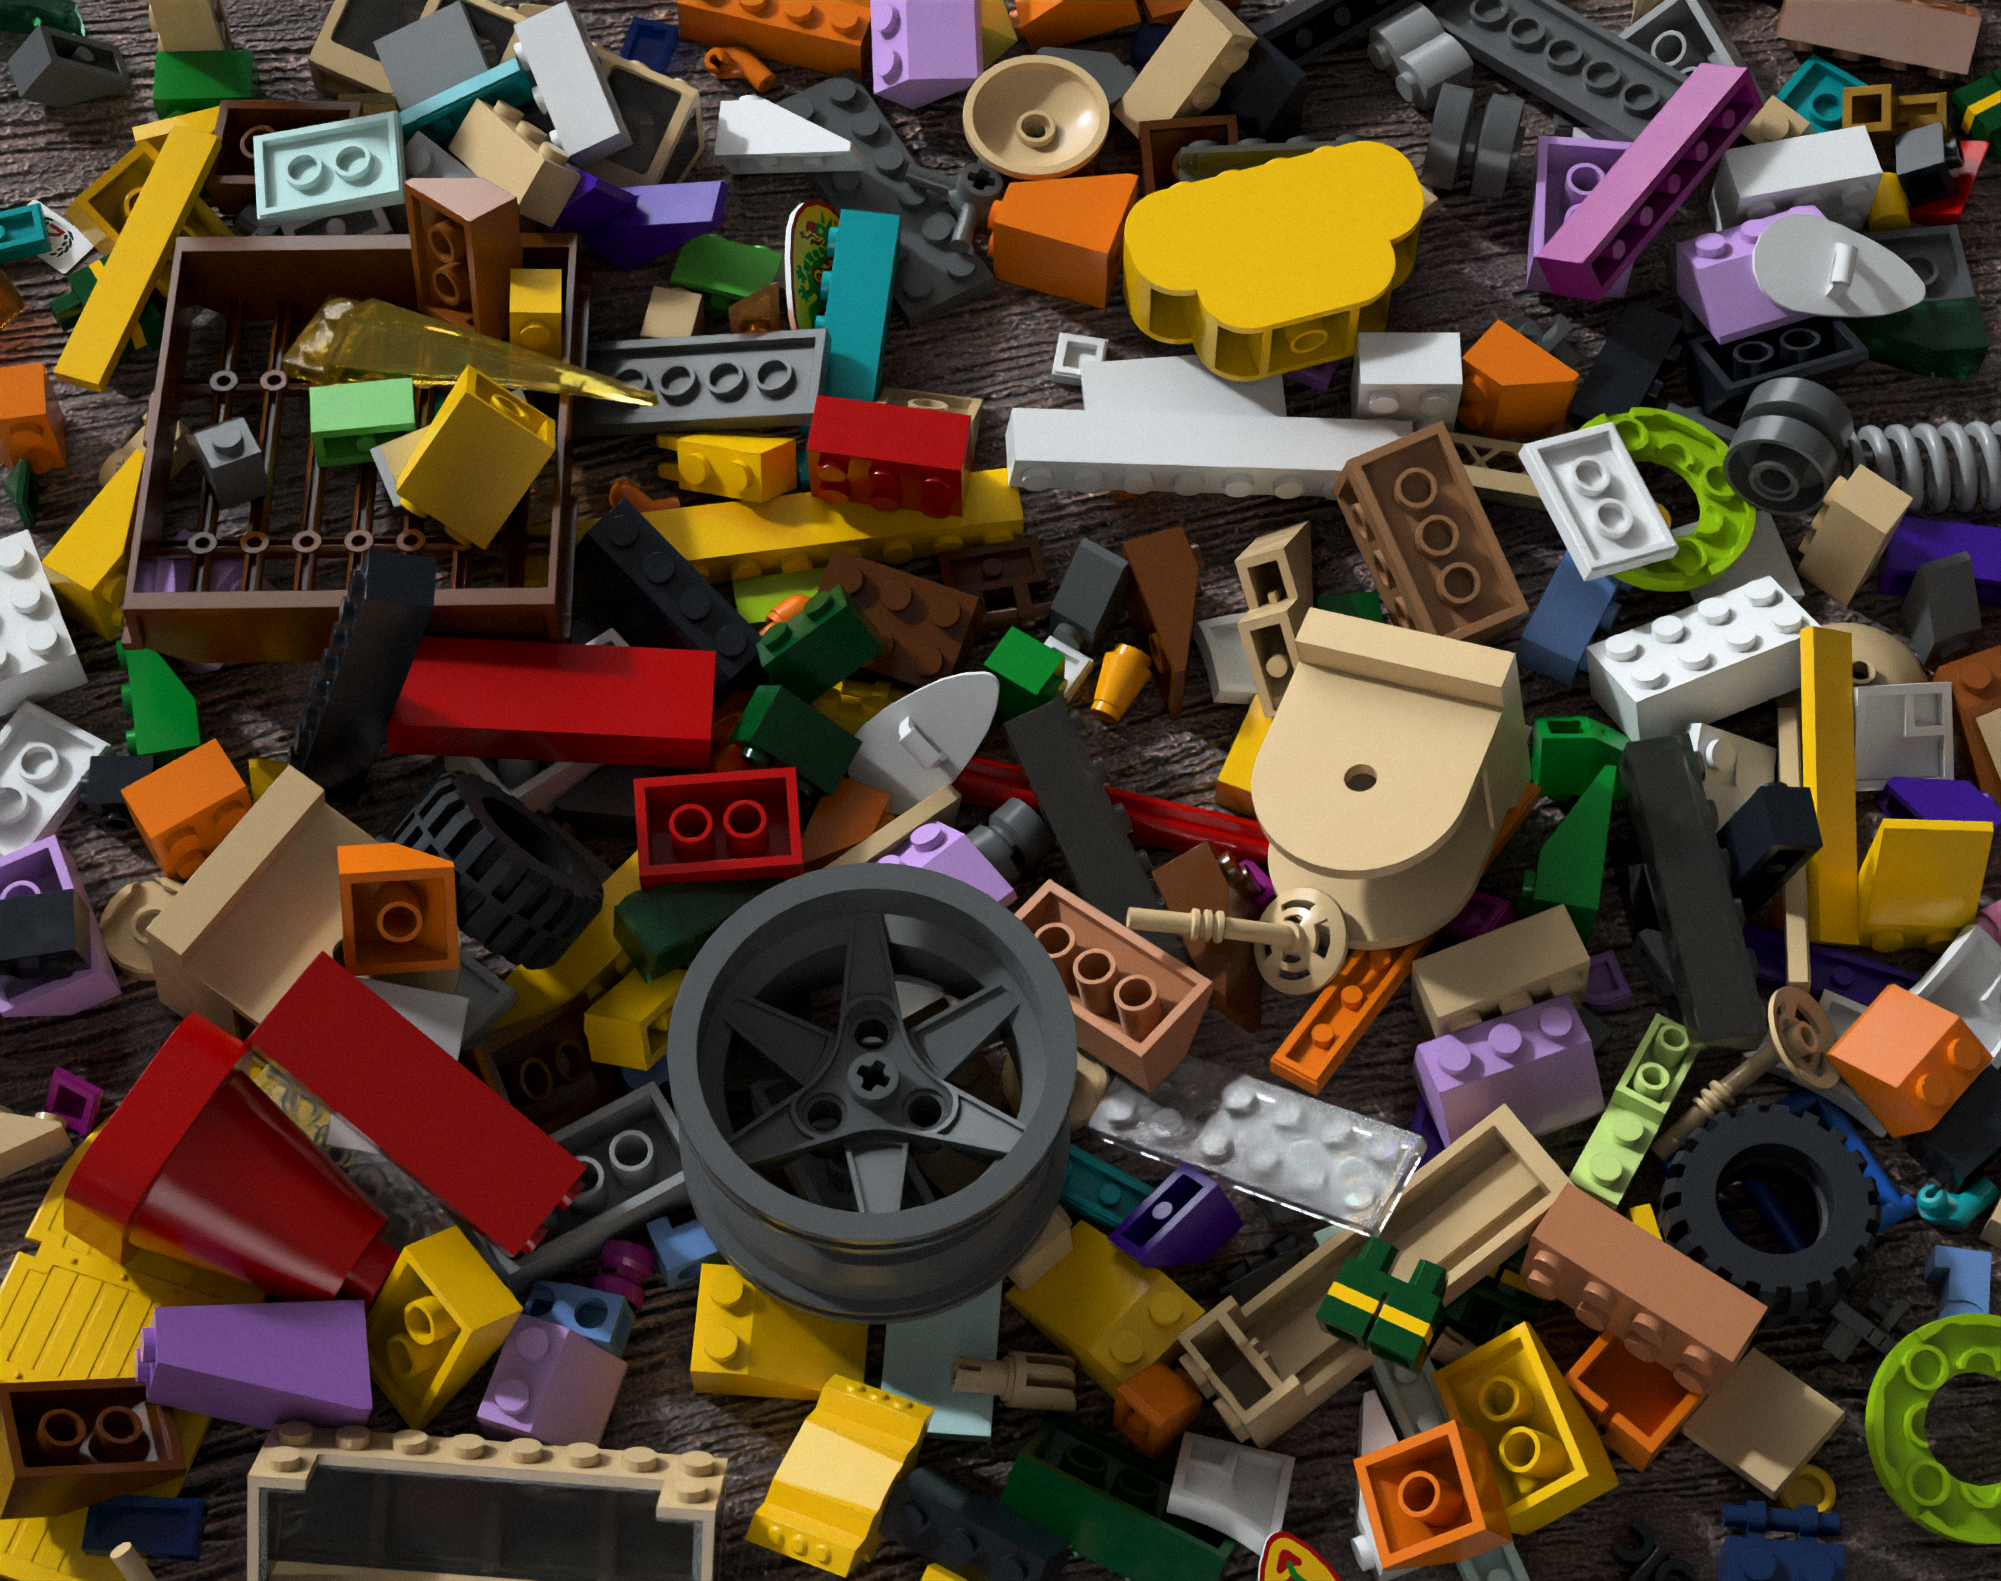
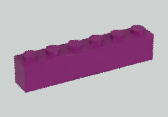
(1649, 181)

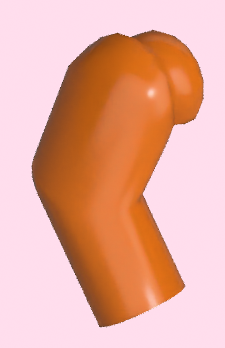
(739, 64)
(638, 499)

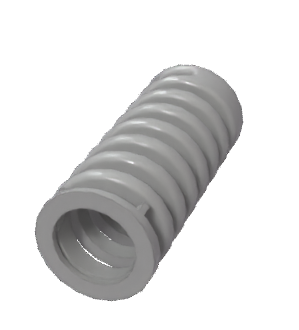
(1937, 466)

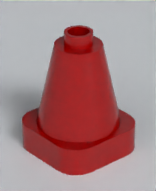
(225, 1181)

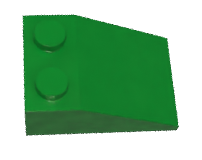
(1573, 860)

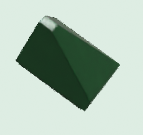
(23, 492)

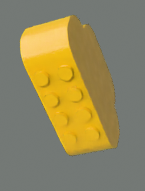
(1275, 258)

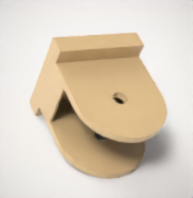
(1389, 774)
(263, 913)

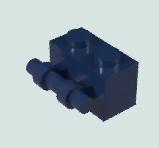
(1776, 1559)

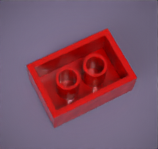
(889, 456)
(718, 827)

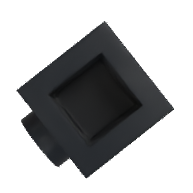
(1928, 164)
(102, 788)

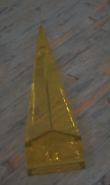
(384, 341)

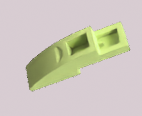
(1634, 1113)

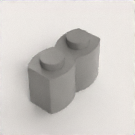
(1419, 55)

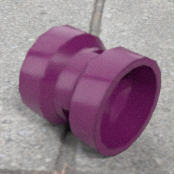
(625, 1270)

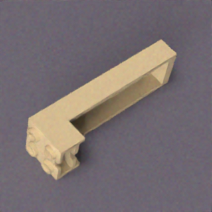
(1457, 1211)

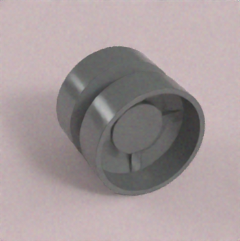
(1485, 144)
(1788, 446)

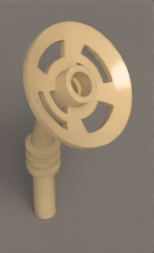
(1272, 929)
(1786, 1046)

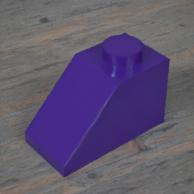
(590, 205)
(1938, 801)
(1178, 1222)

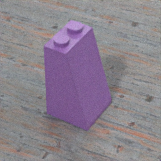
(260, 1362)

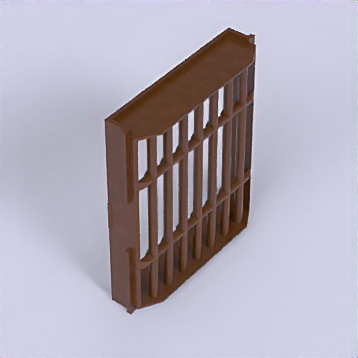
(290, 282)

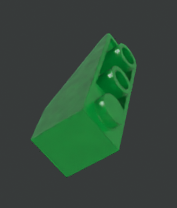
(161, 706)
(1572, 753)

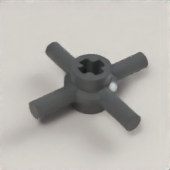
(968, 193)

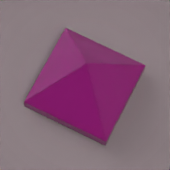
(74, 1101)

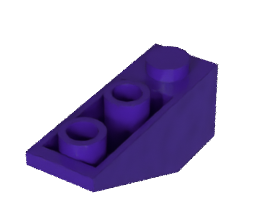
(659, 221)

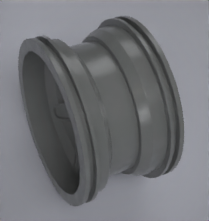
(867, 931)

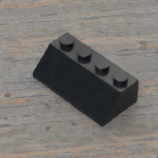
(657, 599)

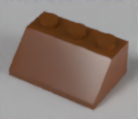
(463, 251)

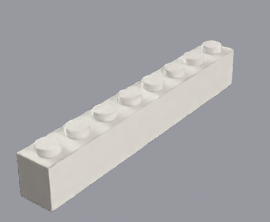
(1187, 451)

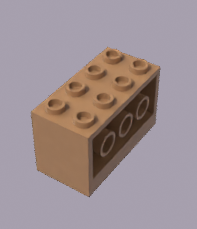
(1429, 540)

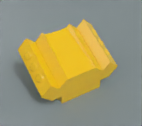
(841, 1476)

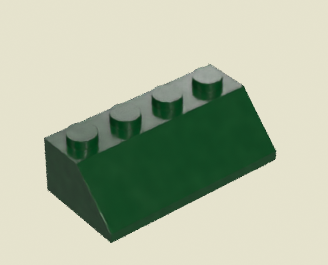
(1112, 1506)

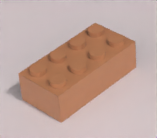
(1641, 1291)

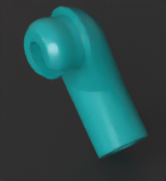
(1956, 1209)

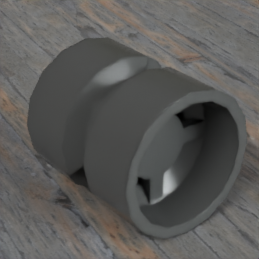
(1013, 839)

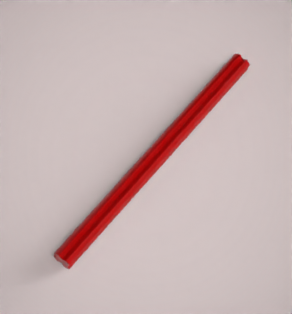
(1153, 819)

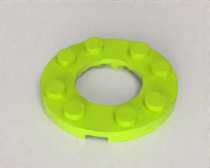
(1724, 518)
(1898, 1435)

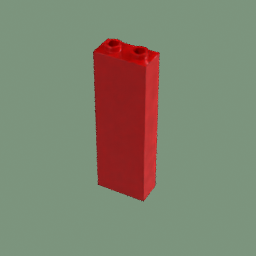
(556, 703)
(418, 1106)

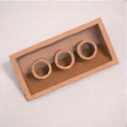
(1896, 31)
(1127, 995)

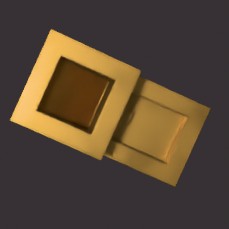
(1891, 114)

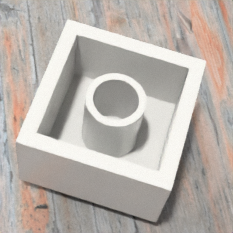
(1407, 377)

